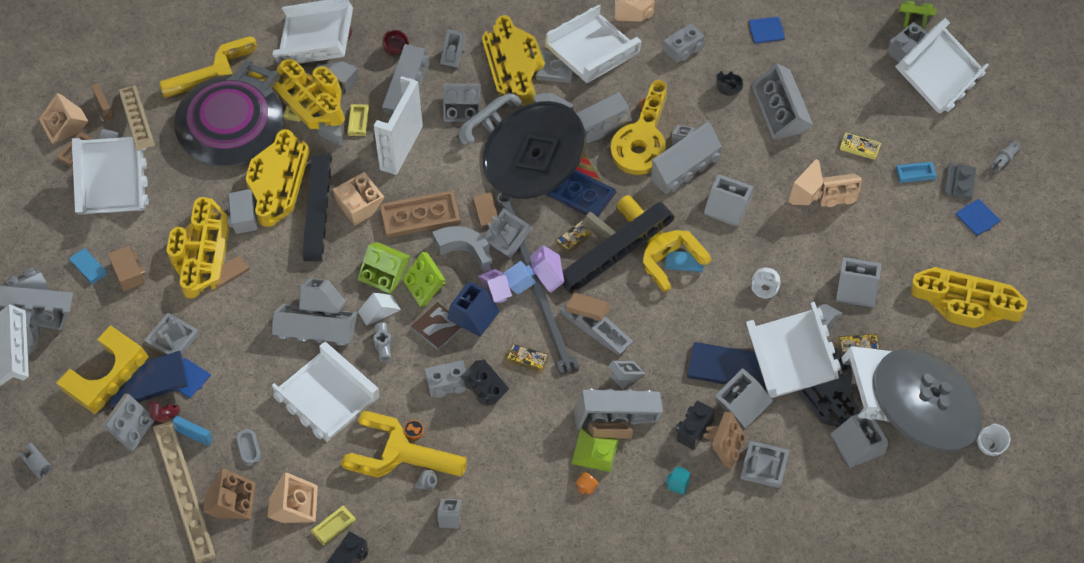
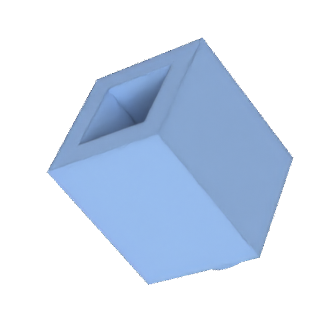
(520, 277)

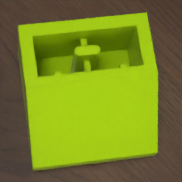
(383, 267)

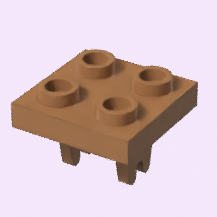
(726, 439)

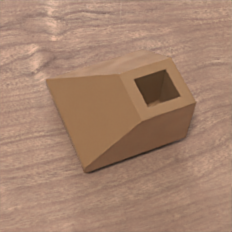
(230, 496)

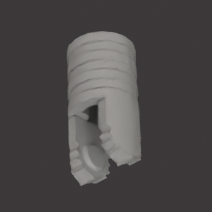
(36, 462)

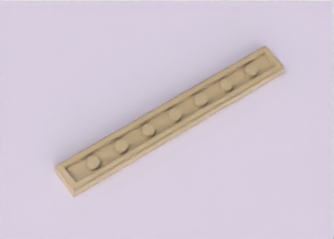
(136, 118)
(184, 492)

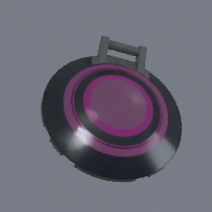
(230, 117)

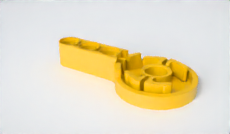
(641, 134)

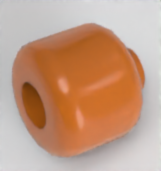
(586, 483)

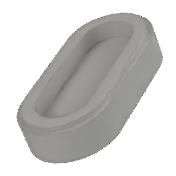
(248, 447)

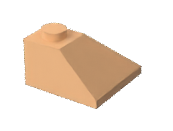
(634, 10)
(62, 119)
(807, 186)
(293, 500)

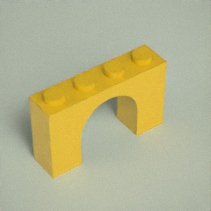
(96, 393)

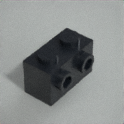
(484, 383)
(694, 426)
(351, 550)

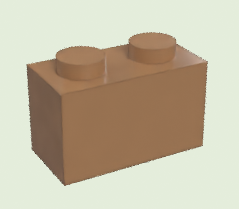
(126, 268)

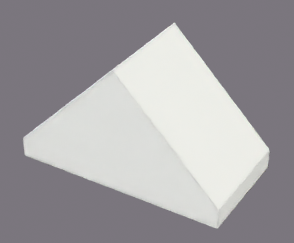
(378, 307)

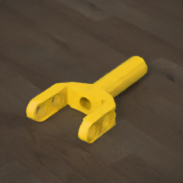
(220, 66)
(661, 243)
(399, 451)

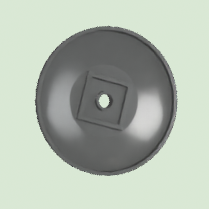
(904, 393)

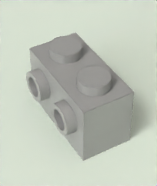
(683, 43)
(242, 211)
(445, 379)

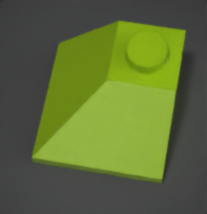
(594, 452)

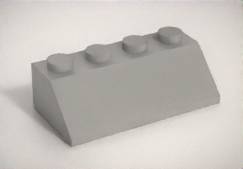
(781, 103)
(686, 159)
(295, 322)

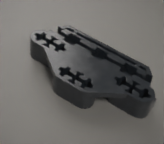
(831, 390)

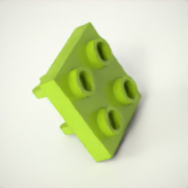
(925, 10)
(424, 279)

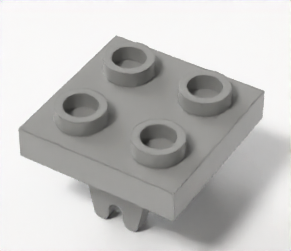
(507, 233)
(171, 335)
(128, 422)
(765, 464)

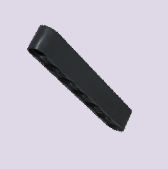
(316, 207)
(617, 247)

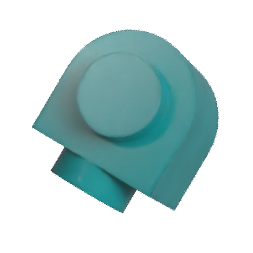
(678, 480)

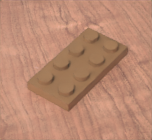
(420, 214)

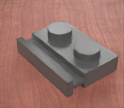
(960, 181)

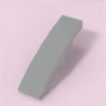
(602, 331)

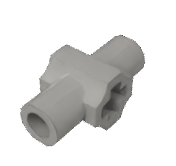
(383, 342)

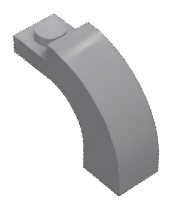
(463, 239)

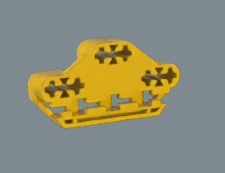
(518, 61)
(319, 90)
(272, 176)
(193, 245)
(974, 299)

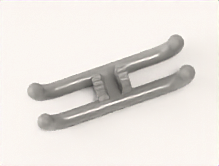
(465, 131)

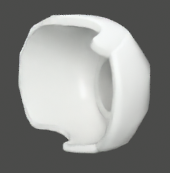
(767, 277)
(996, 434)

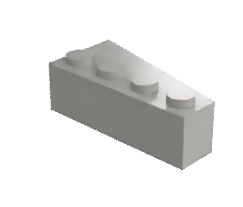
(413, 65)
(605, 117)
(47, 306)
(617, 407)

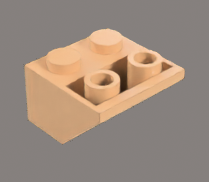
(840, 190)
(358, 198)

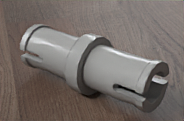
(1005, 155)

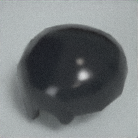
(724, 81)

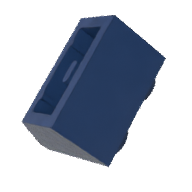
(473, 309)

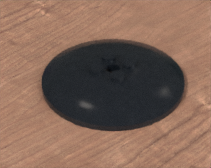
(526, 131)

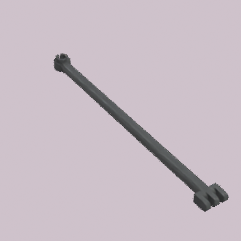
(564, 361)

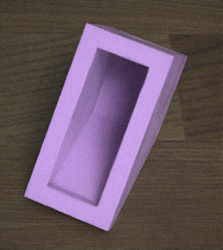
(547, 267)
(496, 285)

